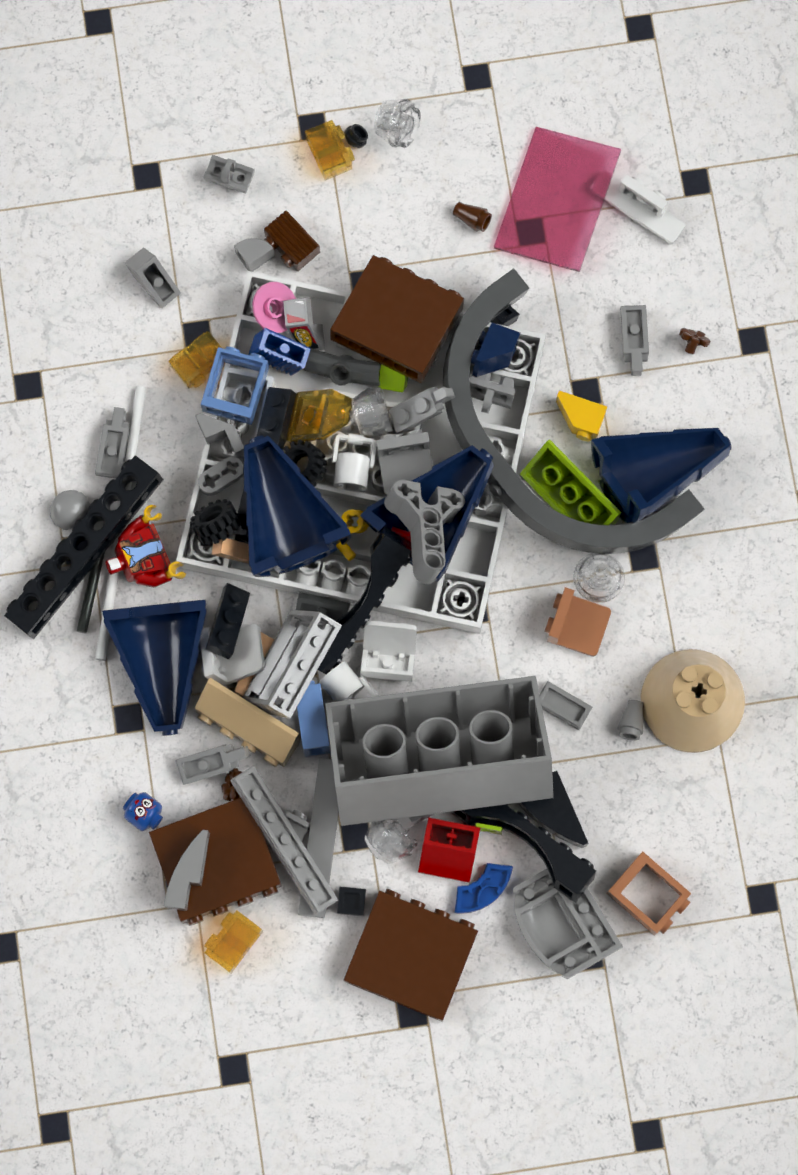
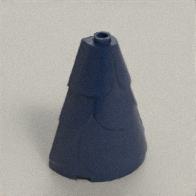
(653, 467)
(463, 472)
(285, 513)
(160, 656)

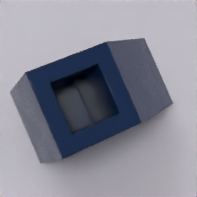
(496, 350)

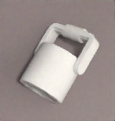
(352, 468)
(344, 684)

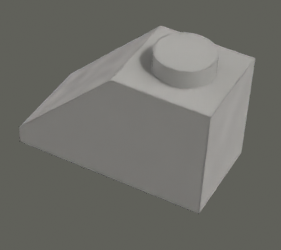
(152, 277)

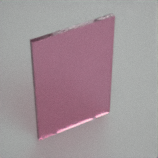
(557, 199)

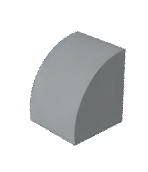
(254, 253)

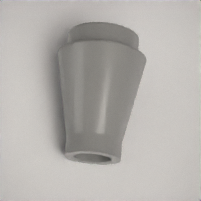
(632, 721)

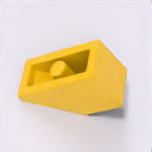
(581, 415)

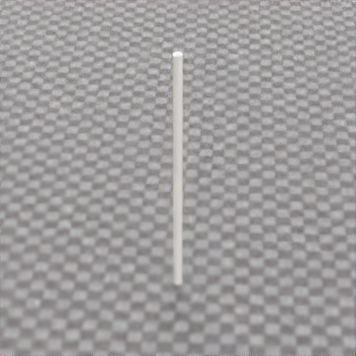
(113, 579)

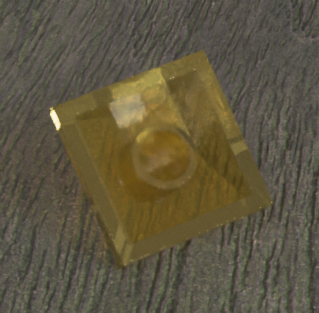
(318, 415)

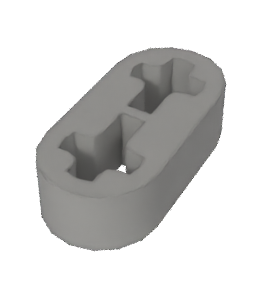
(217, 471)

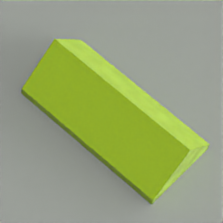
(568, 488)

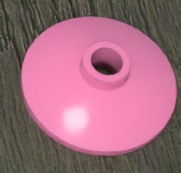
(274, 295)

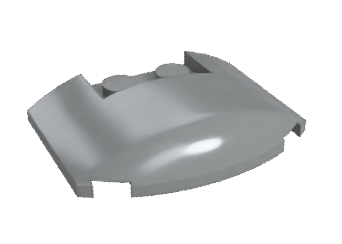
(562, 932)

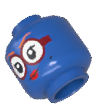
(143, 811)

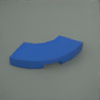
(484, 890)

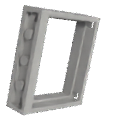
(292, 662)

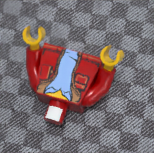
(142, 554)

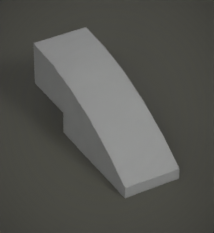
(187, 873)

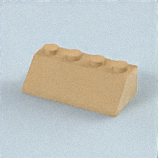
(247, 723)

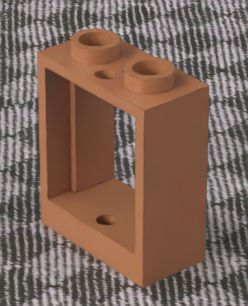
(679, 905)

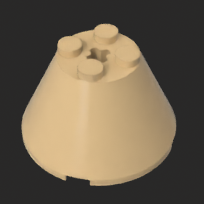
(679, 716)

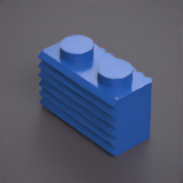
(280, 351)

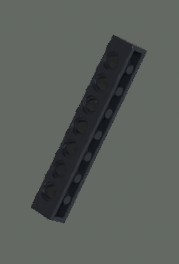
(82, 561)

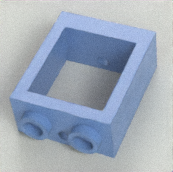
(227, 409)
(313, 722)

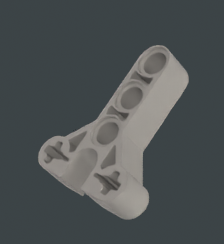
(425, 523)

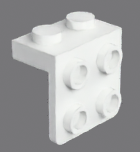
(388, 651)
(245, 661)

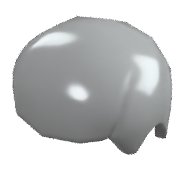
(68, 508)

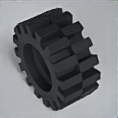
(315, 456)
(215, 522)

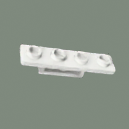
(644, 207)

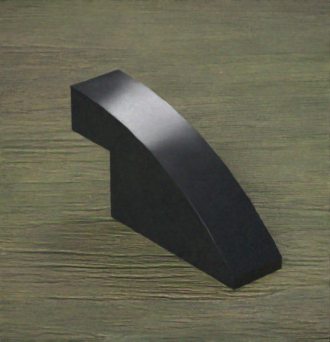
(557, 815)

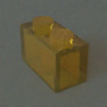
(233, 940)

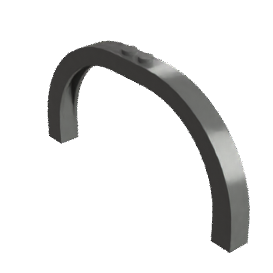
(504, 481)

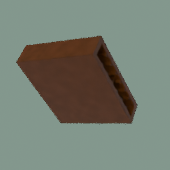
(397, 318)
(235, 863)
(411, 954)

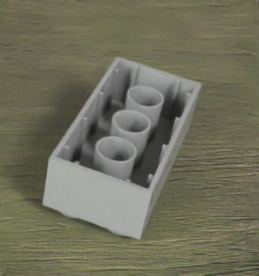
(439, 750)

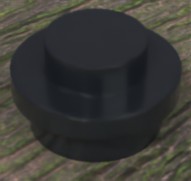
(356, 136)

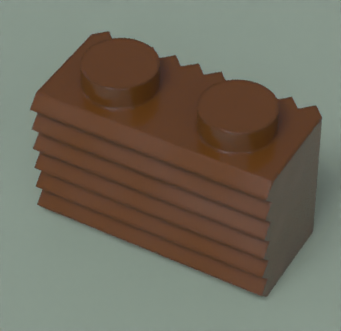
(291, 241)

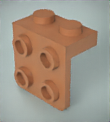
(577, 623)

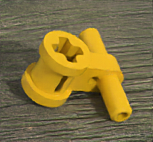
(347, 517)

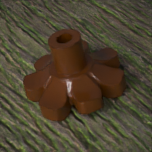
(694, 339)
(227, 788)

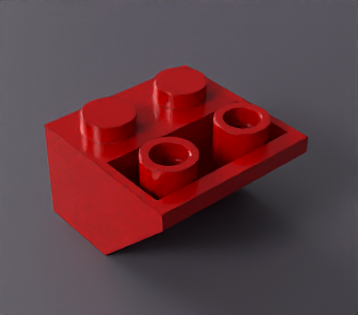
(449, 850)

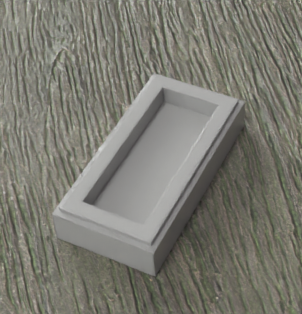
(564, 705)

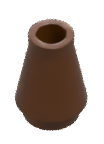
(475, 217)

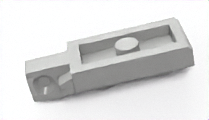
(634, 336)
(420, 408)
(113, 445)
(210, 762)

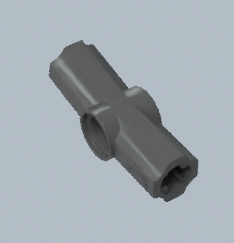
(328, 366)

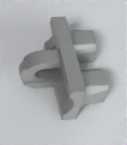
(219, 171)
(492, 393)

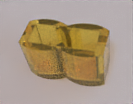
(329, 150)
(195, 360)

